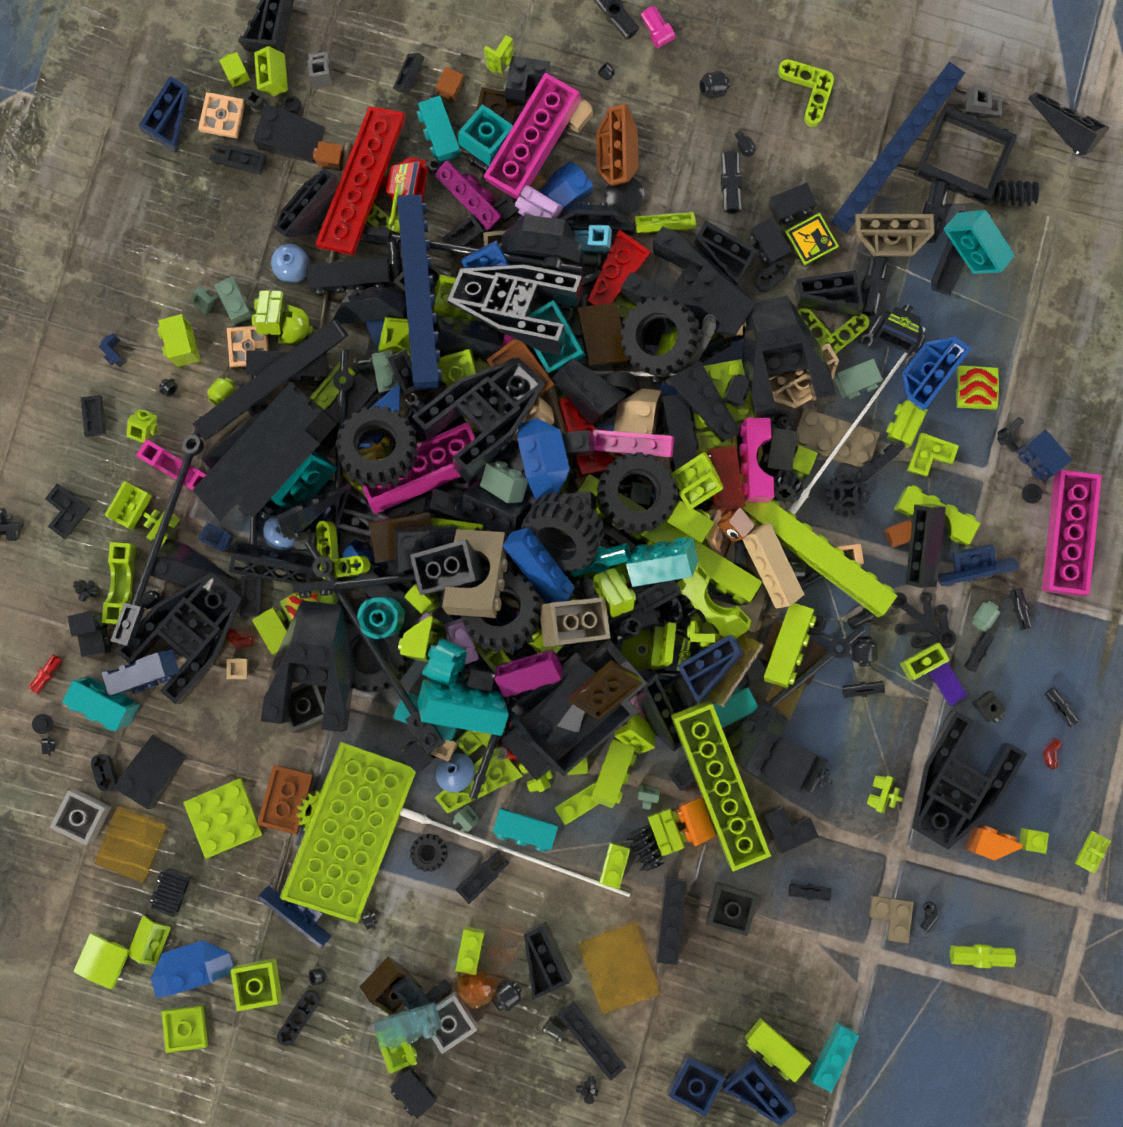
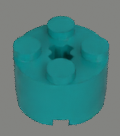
(371, 622)
(445, 662)

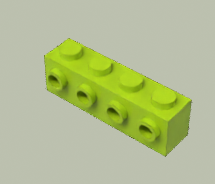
(789, 645)

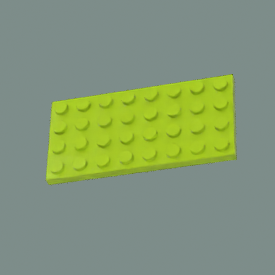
(348, 833)

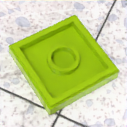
(184, 1028)

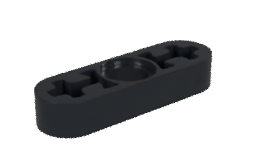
(285, 1027)

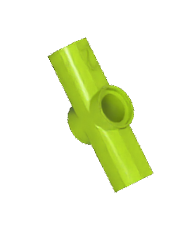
(982, 956)

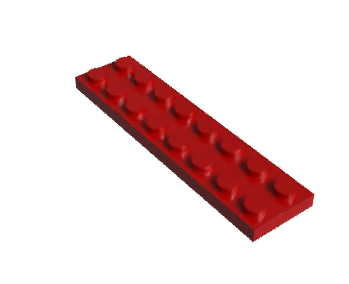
(360, 180)

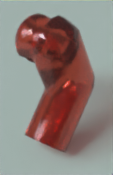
(237, 640)
(1050, 755)

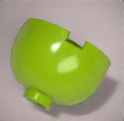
(295, 327)

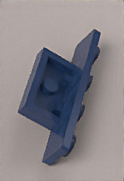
(976, 563)
(300, 917)

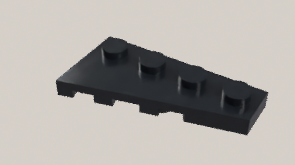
(701, 394)

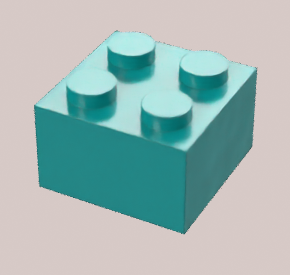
(484, 134)

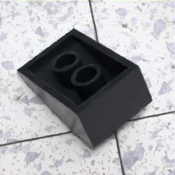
(287, 134)
(150, 772)

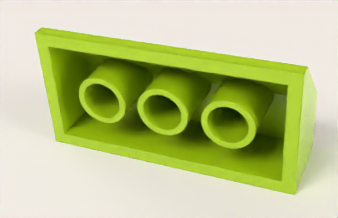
(420, 638)

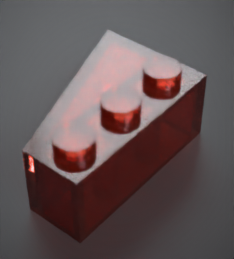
(727, 467)

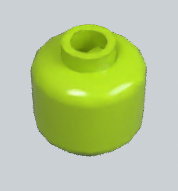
(220, 390)

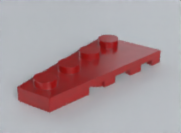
(623, 257)
(576, 422)

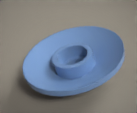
(460, 777)

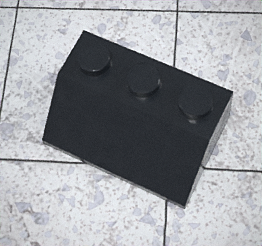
(446, 567)

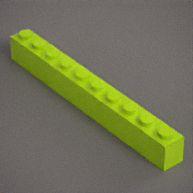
(822, 556)
(722, 572)

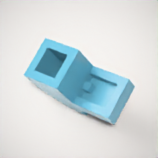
(595, 239)

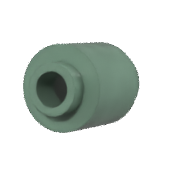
(985, 616)

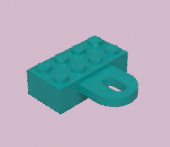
(462, 707)

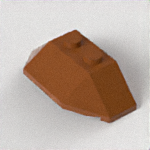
(617, 146)

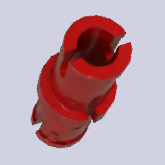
(45, 674)

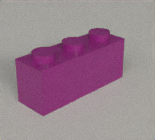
(528, 673)

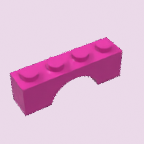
(168, 463)
(757, 484)

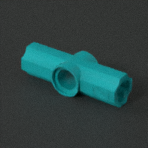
(606, 558)

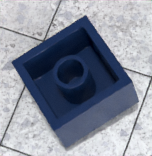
(1043, 455)
(695, 1084)

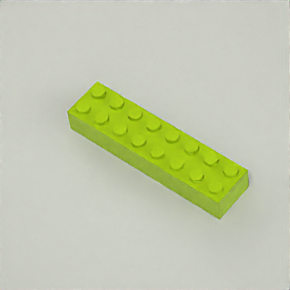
(721, 785)

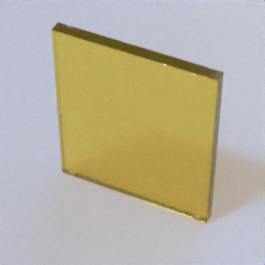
(130, 844)

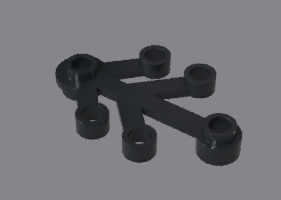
(925, 622)

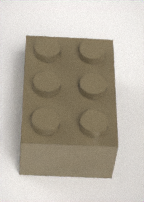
(574, 621)

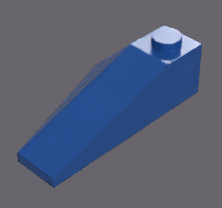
(567, 186)

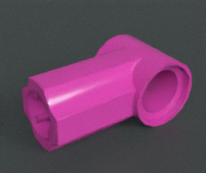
(660, 32)

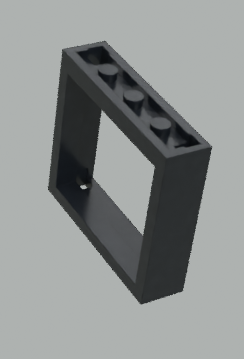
(982, 128)

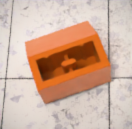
(696, 820)
(988, 844)

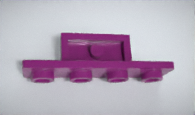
(470, 194)

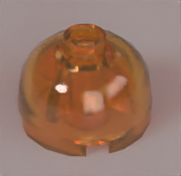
(476, 989)

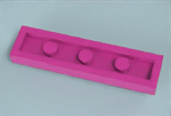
(633, 442)

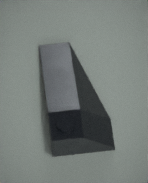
(560, 719)

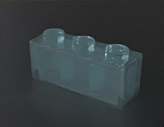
(407, 1026)

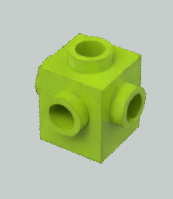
(141, 425)

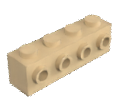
(773, 566)

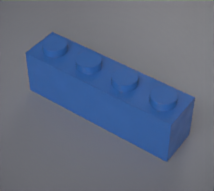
(538, 566)

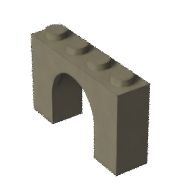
(484, 598)
(758, 603)

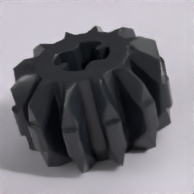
(787, 486)

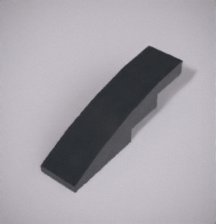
(472, 230)

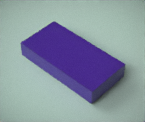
(948, 684)

